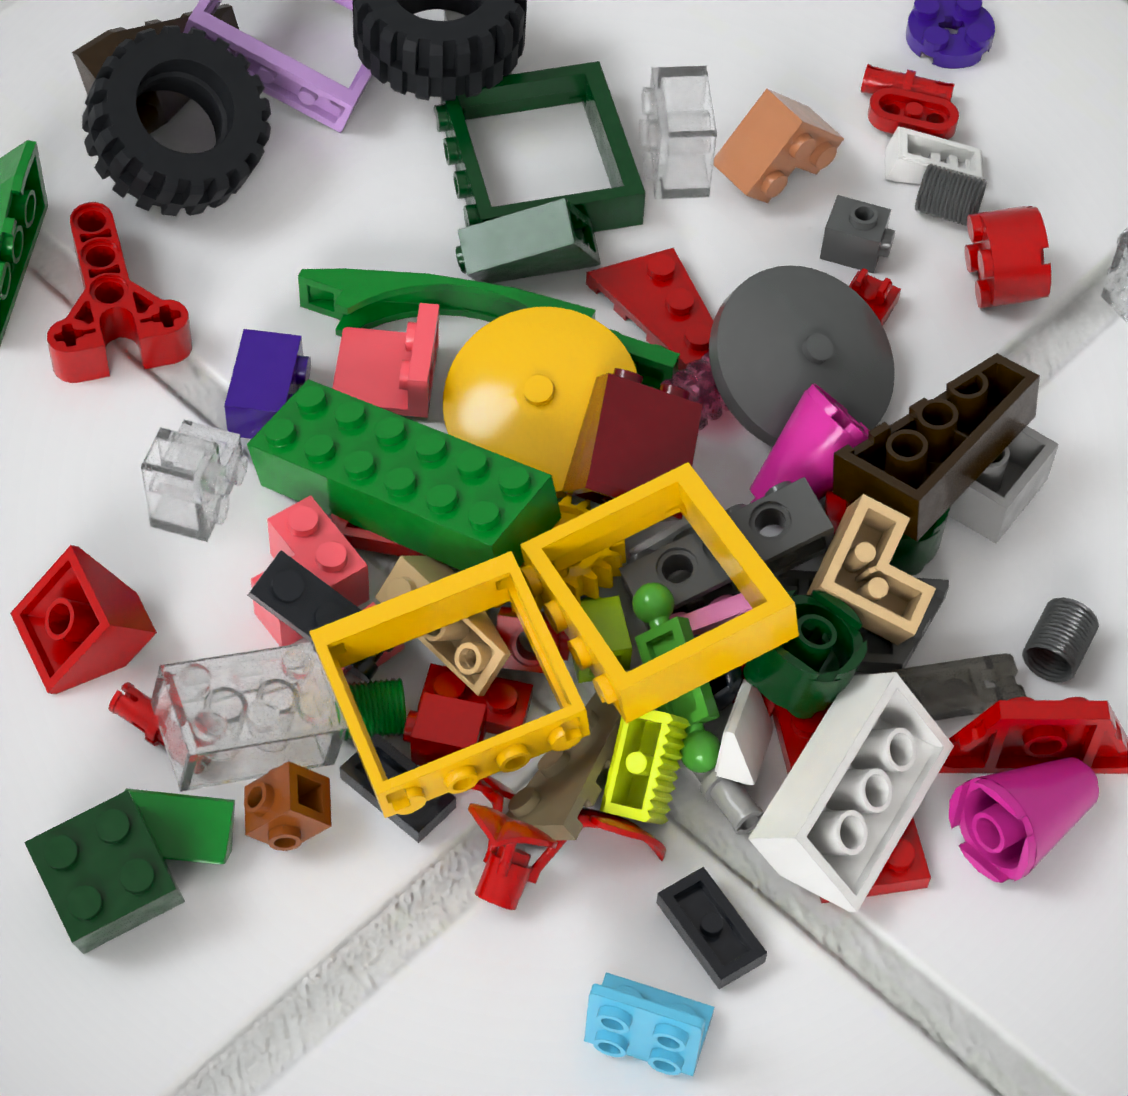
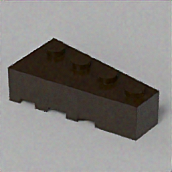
(941, 444)

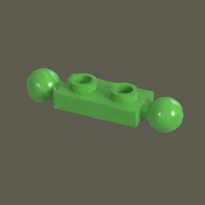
(654, 605)

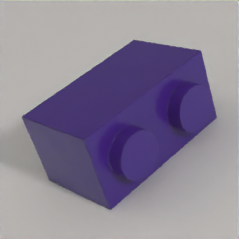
(263, 379)

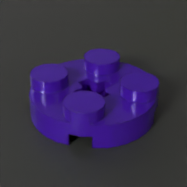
(952, 51)

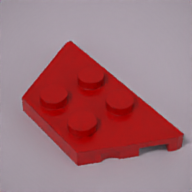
(1040, 731)

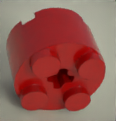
(1008, 256)

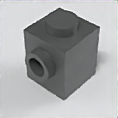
(857, 234)

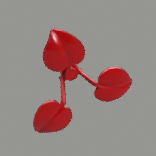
(508, 866)

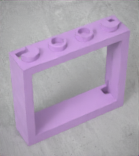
(282, 75)

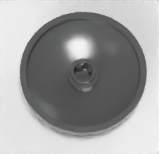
(794, 332)

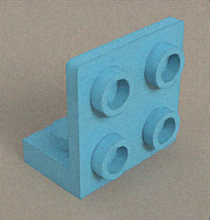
(647, 1024)

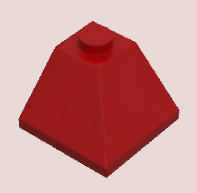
(80, 622)

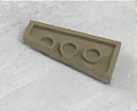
(569, 777)

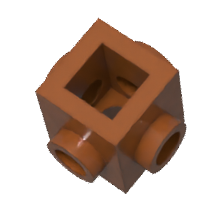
(287, 806)

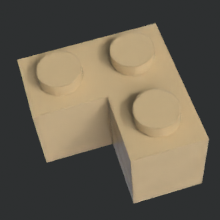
(861, 576)

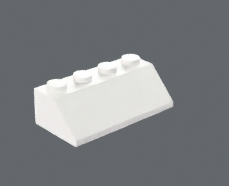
(853, 790)

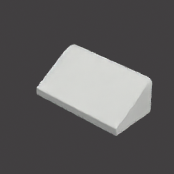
(745, 737)

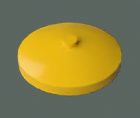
(528, 385)

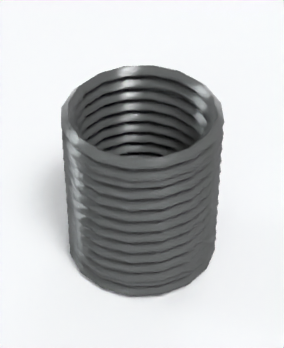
(949, 194)
(1060, 639)

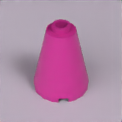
(808, 444)
(1020, 814)

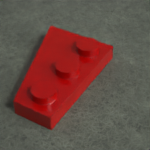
(659, 301)

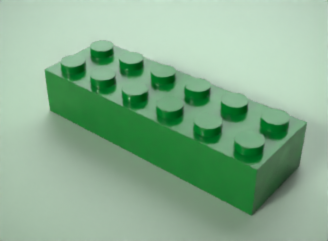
(402, 478)

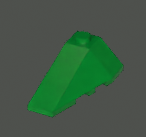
(21, 217)

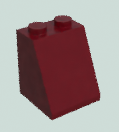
(631, 437)

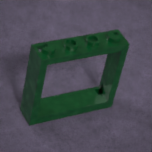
(584, 83)

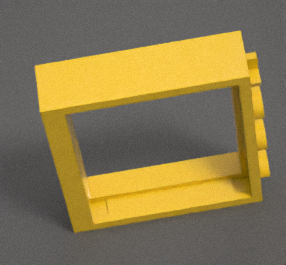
(424, 612)
(694, 662)

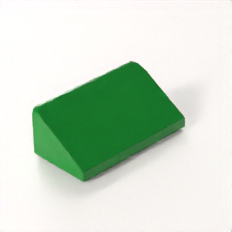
(188, 825)

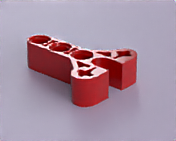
(112, 307)

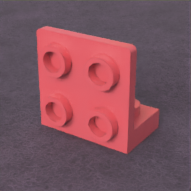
(391, 366)

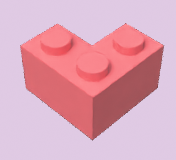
(320, 547)

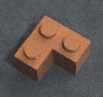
(772, 143)

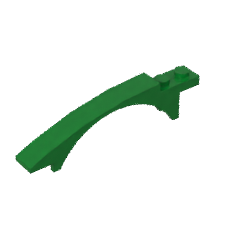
(379, 297)

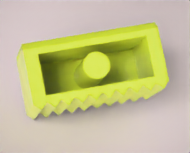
(644, 767)

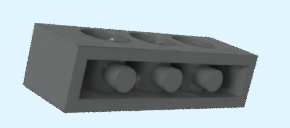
(787, 504)

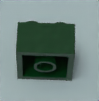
(104, 872)

